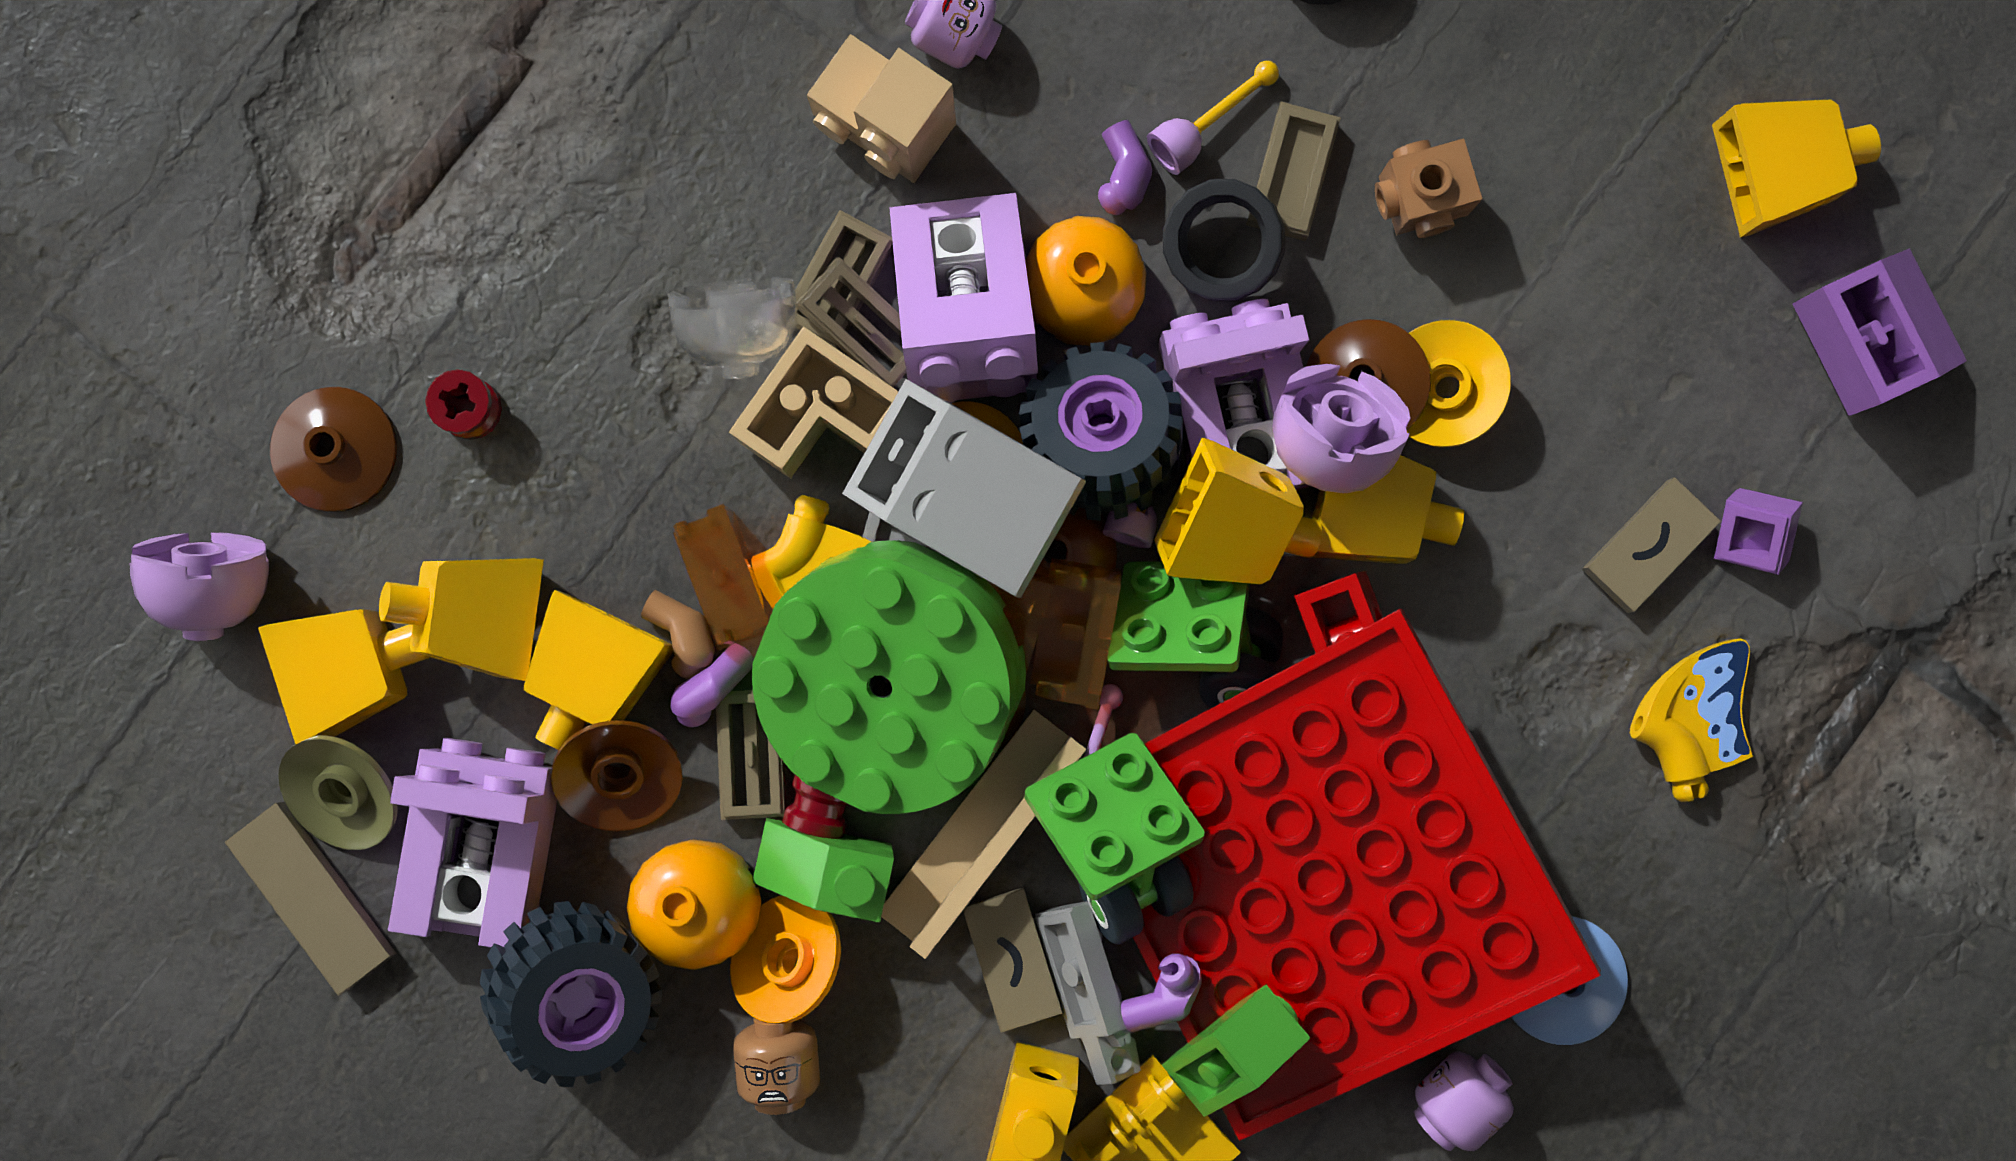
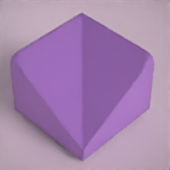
(1758, 530)

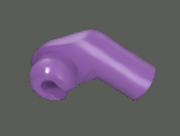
(1131, 171)
(704, 691)
(1171, 999)

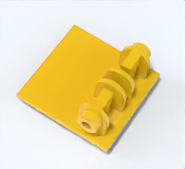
(1148, 1121)

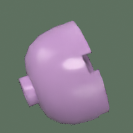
(1339, 429)
(199, 583)

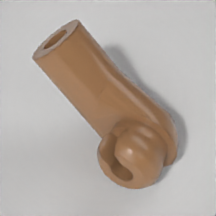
(688, 633)

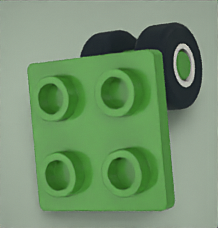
(1193, 627)
(1120, 834)

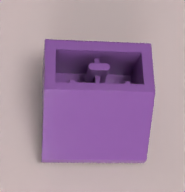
(1879, 332)

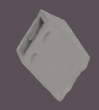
(963, 488)

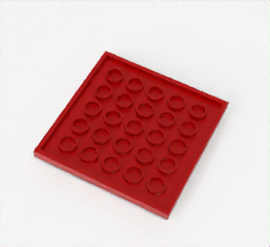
(1356, 871)

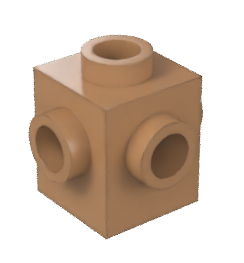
(1427, 187)

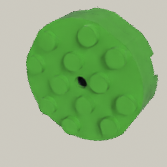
(888, 677)

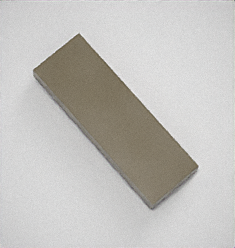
(310, 898)

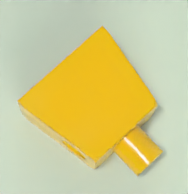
(1789, 159)
(1386, 518)
(1233, 520)
(470, 613)
(589, 667)
(337, 669)
(1035, 1109)

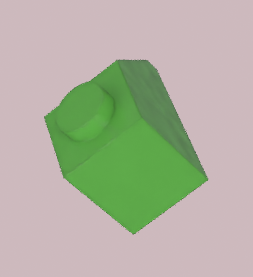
(824, 873)
(1237, 1051)

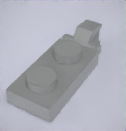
(1087, 990)

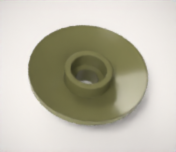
(337, 792)

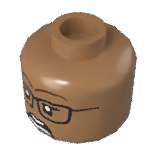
(776, 1065)

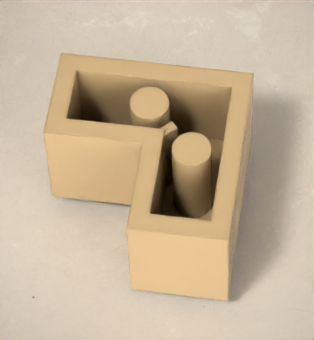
(884, 106)
(803, 396)

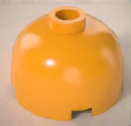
(1085, 280)
(693, 904)

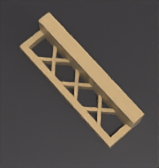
(977, 834)

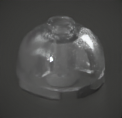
(734, 323)

